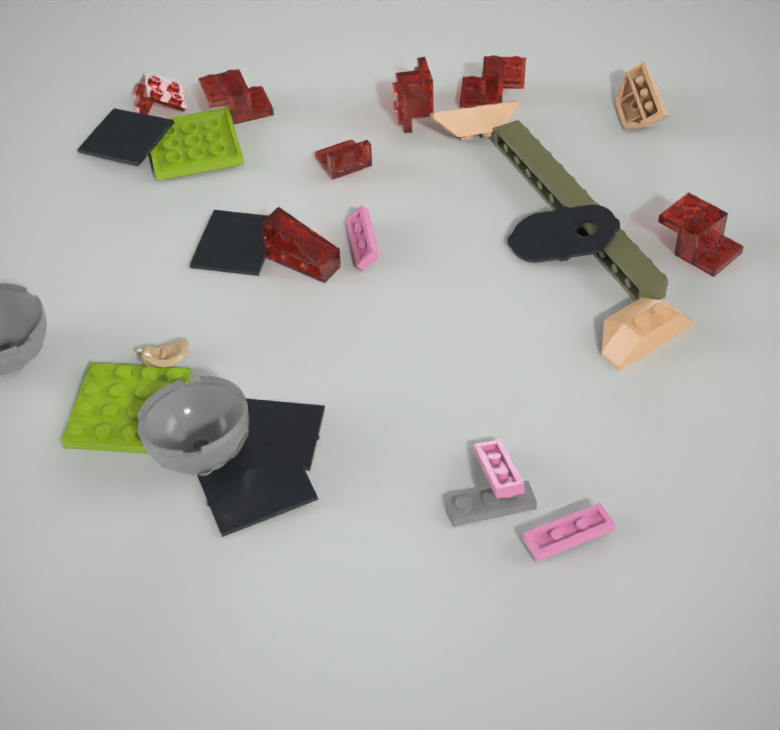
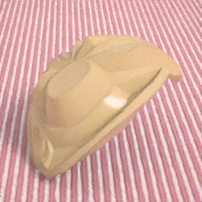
(165, 354)

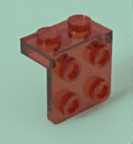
(158, 90)
(345, 158)

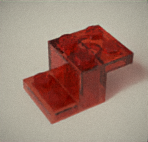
(496, 75)
(232, 91)
(413, 94)
(701, 234)

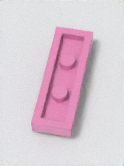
(362, 238)
(499, 469)
(568, 532)

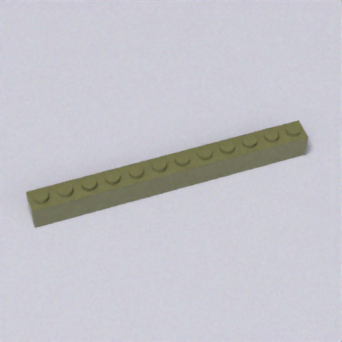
(558, 188)

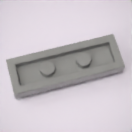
(484, 505)

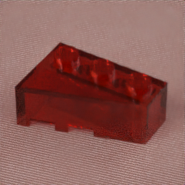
(299, 247)

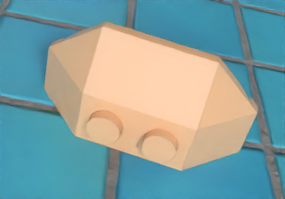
(640, 99)
(475, 120)
(640, 330)

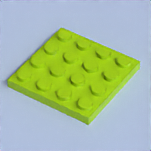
(197, 145)
(110, 402)

